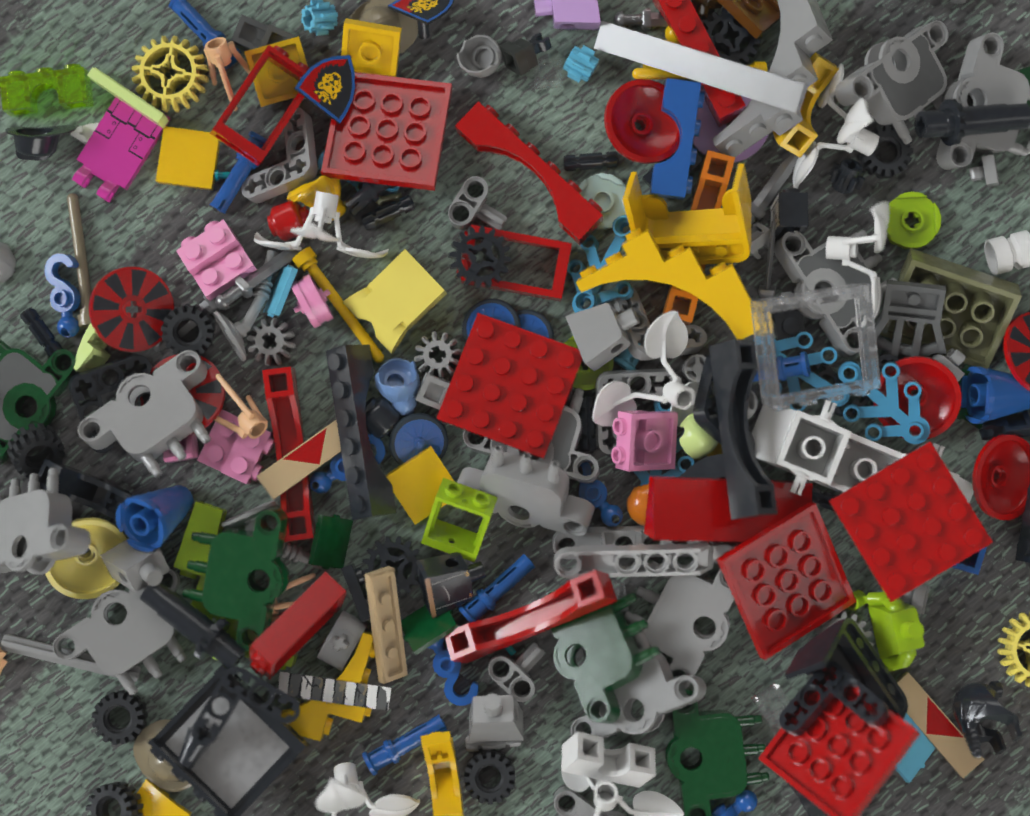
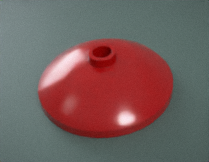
(641, 103)
(939, 396)
(1002, 477)

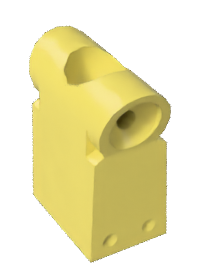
(396, 299)

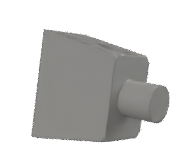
(601, 333)
(134, 567)
(495, 719)

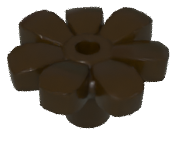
(705, 7)

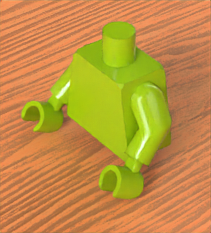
(894, 628)

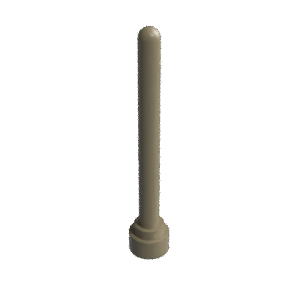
(80, 256)

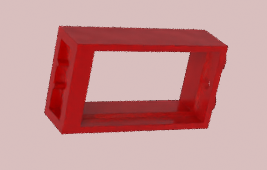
(233, 139)
(560, 272)
(296, 626)

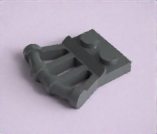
(916, 304)

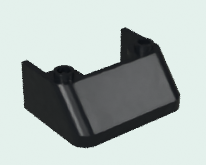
(850, 649)

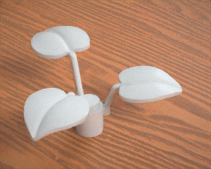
(851, 132)
(324, 211)
(847, 247)
(664, 339)
(347, 793)
(606, 796)

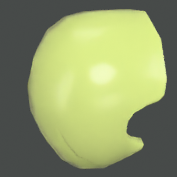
(695, 440)

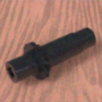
(955, 121)
(207, 635)

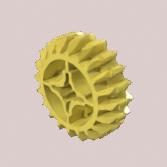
(171, 61)
(1013, 643)

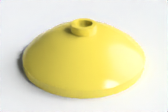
(86, 574)

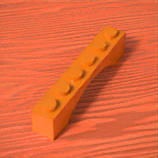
(708, 194)

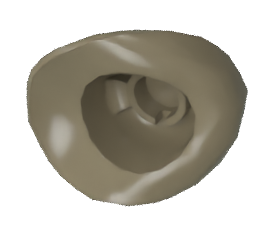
(378, 12)
(151, 767)

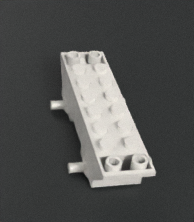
(823, 451)

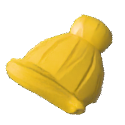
(307, 192)

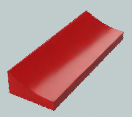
(701, 511)

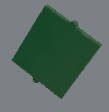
(330, 541)
(424, 631)

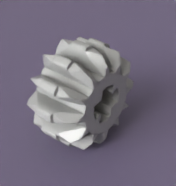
(261, 343)
(444, 348)

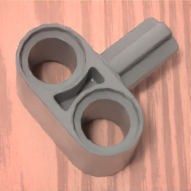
(475, 206)
(342, 640)
(517, 671)

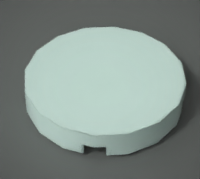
(614, 189)

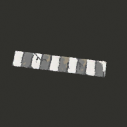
(335, 691)

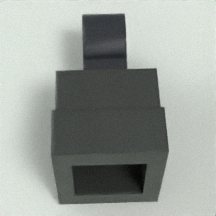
(521, 54)

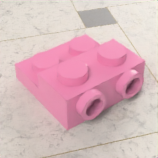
(215, 258)
(645, 440)
(234, 455)

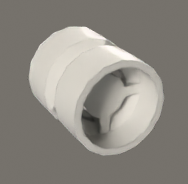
(1006, 253)

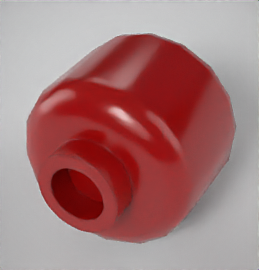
(285, 217)

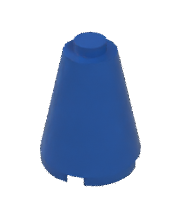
(991, 395)
(153, 516)

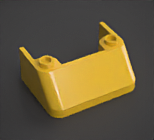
(712, 233)

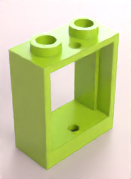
(439, 533)

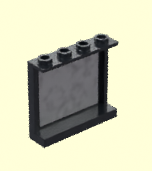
(242, 759)

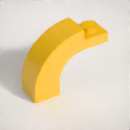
(802, 135)
(443, 774)

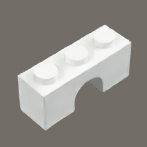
(587, 757)

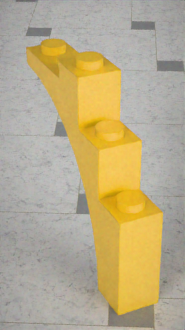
(644, 261)
(314, 714)

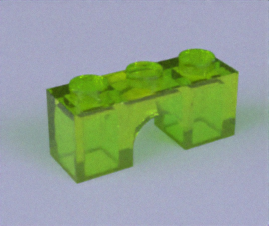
(22, 90)

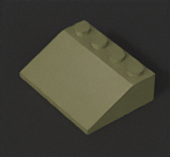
(974, 307)

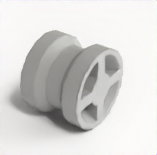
(694, 363)

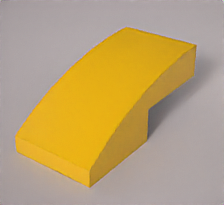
(158, 803)

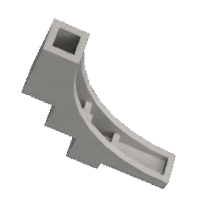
(800, 36)

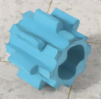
(319, 17)
(581, 63)

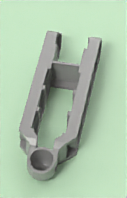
(599, 552)

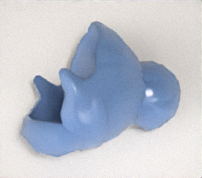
(399, 392)

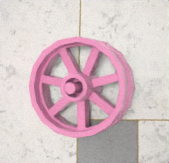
(312, 301)

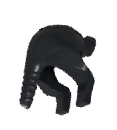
(978, 703)

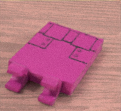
(117, 149)

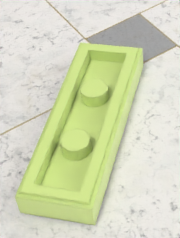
(128, 97)

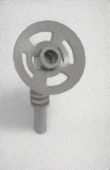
(237, 331)
(248, 520)

